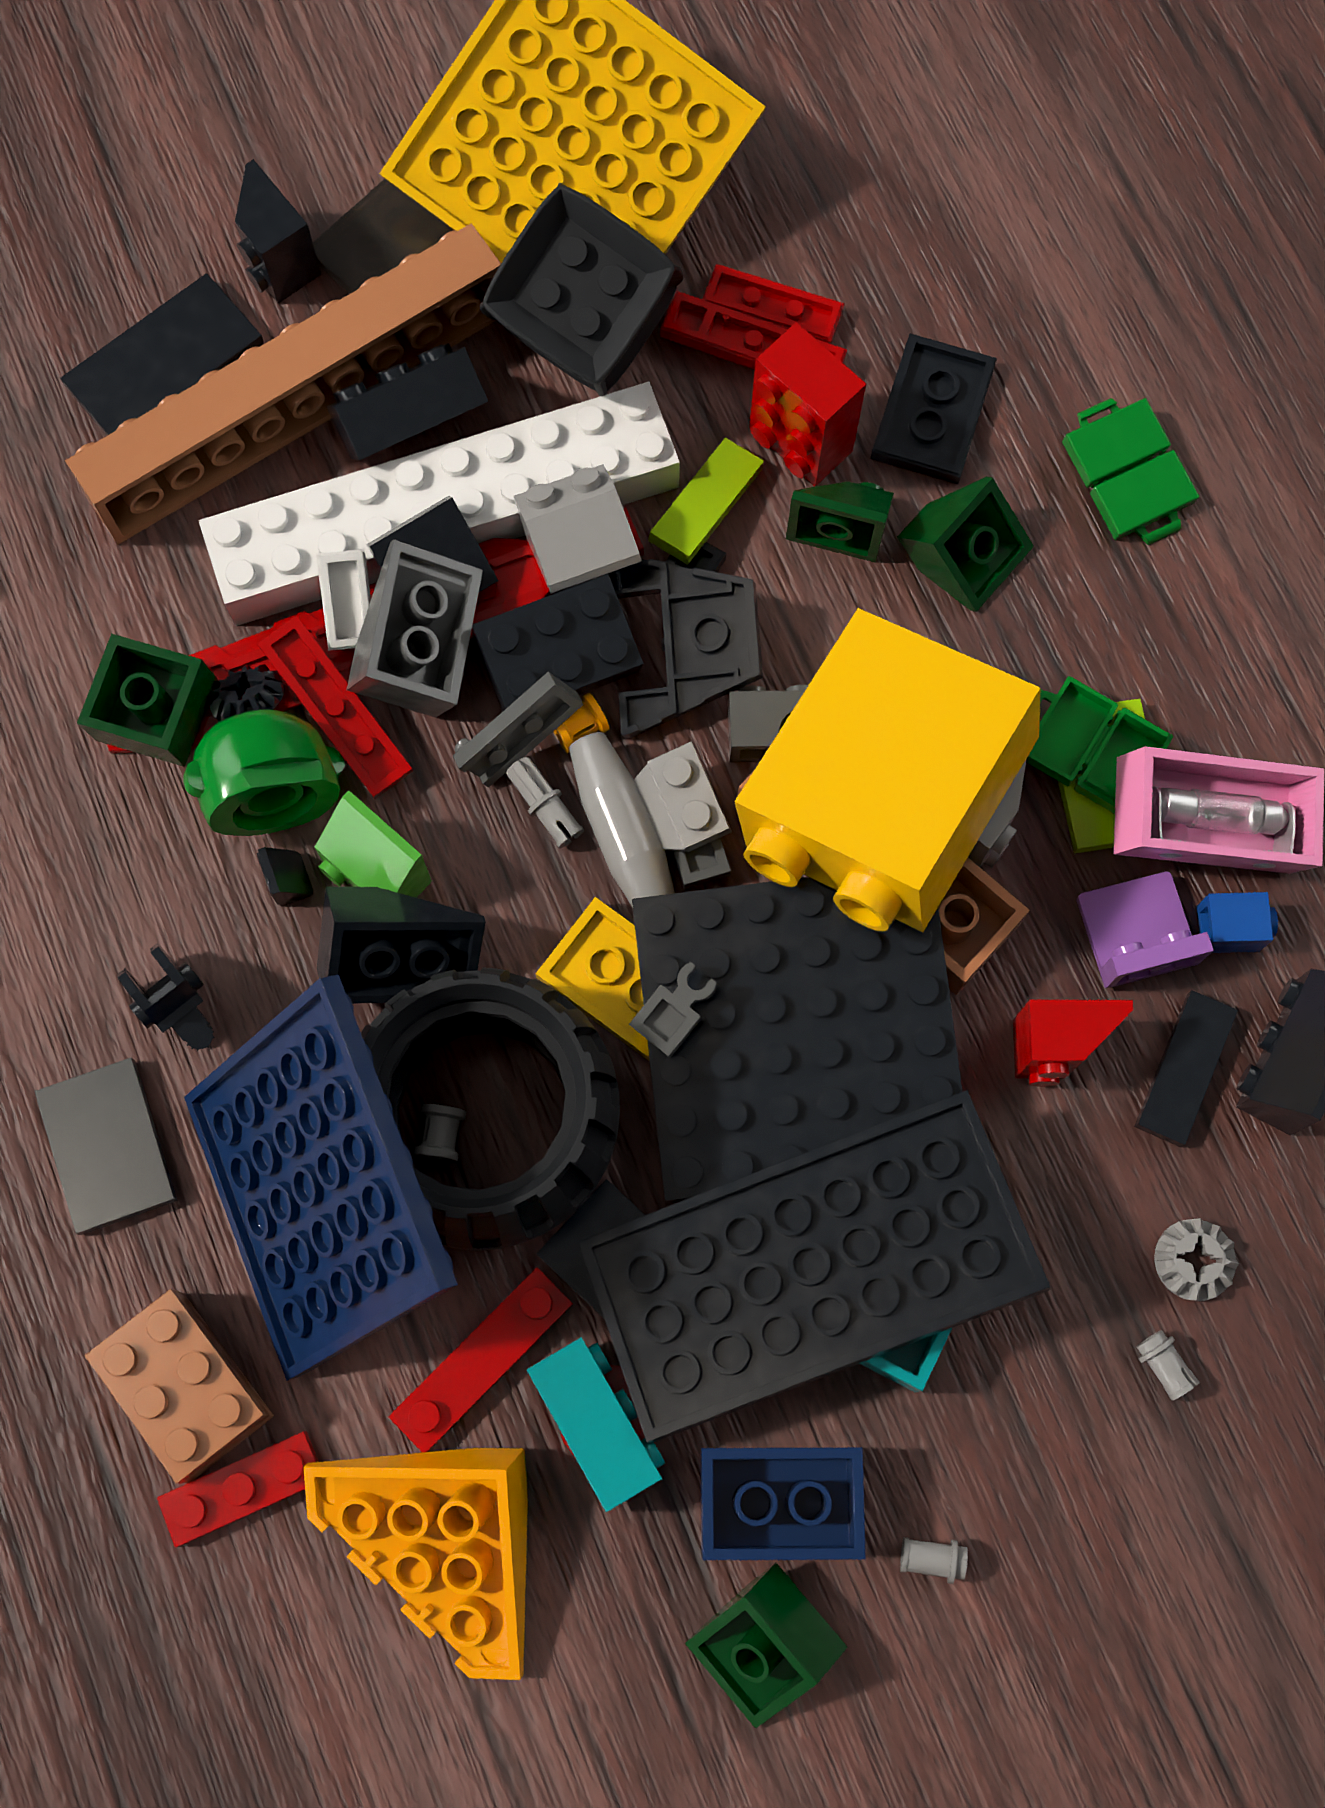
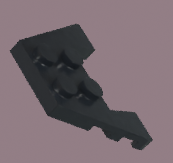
(707, 639)

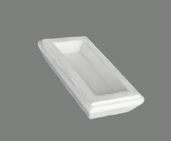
(344, 595)

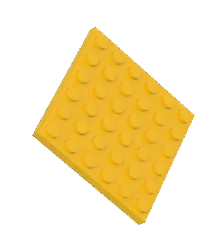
(575, 100)

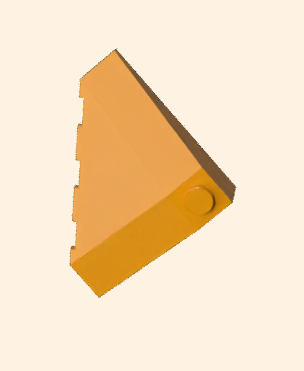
(444, 1537)

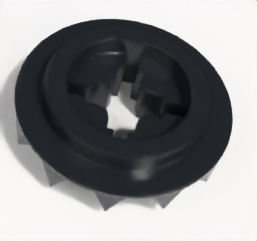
(262, 691)

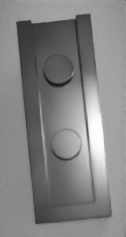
(517, 729)

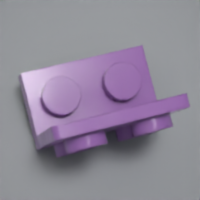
(1140, 930)

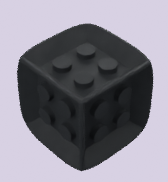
(582, 289)

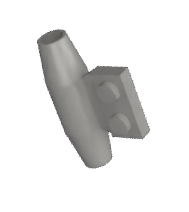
(642, 817)

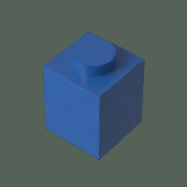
(1237, 921)

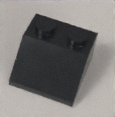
(273, 237)

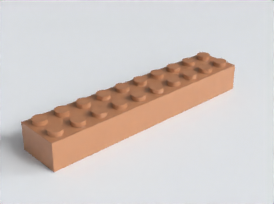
(284, 385)

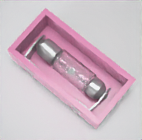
(1218, 810)

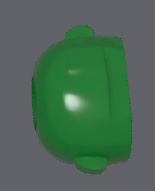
(263, 774)

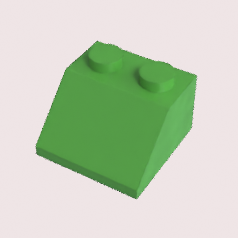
(368, 852)

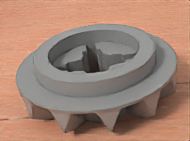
(1180, 1275)

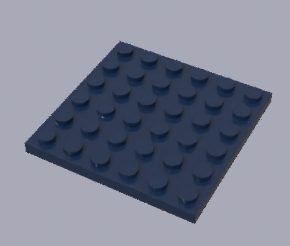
(318, 1182)

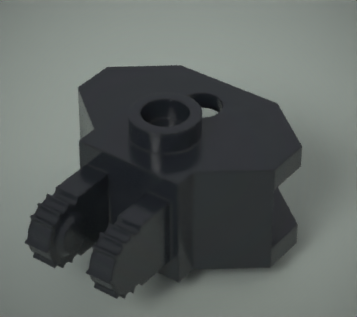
(170, 1001)

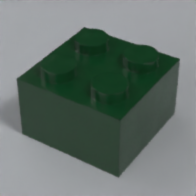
(147, 700)

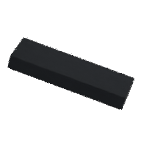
(1186, 1068)

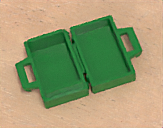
(1136, 488)
(1078, 733)

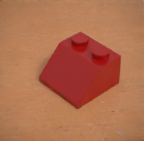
(1060, 1034)

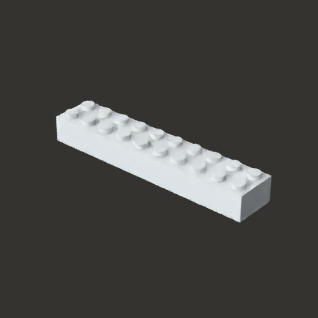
(270, 547)

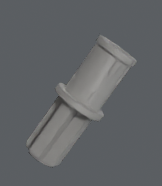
(543, 801)

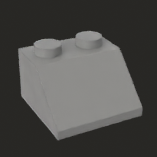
(577, 528)

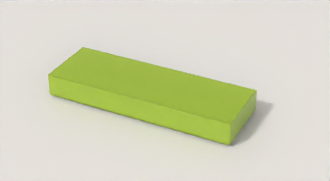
(706, 501)

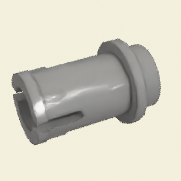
(1167, 1364)
(934, 1559)

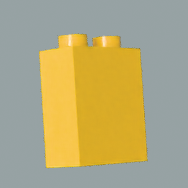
(887, 772)

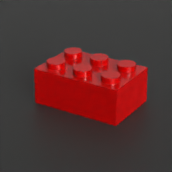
(805, 404)

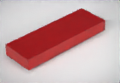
(774, 302)

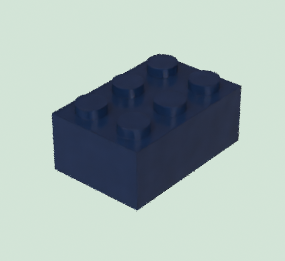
(782, 1504)

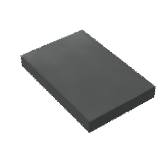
(105, 1146)

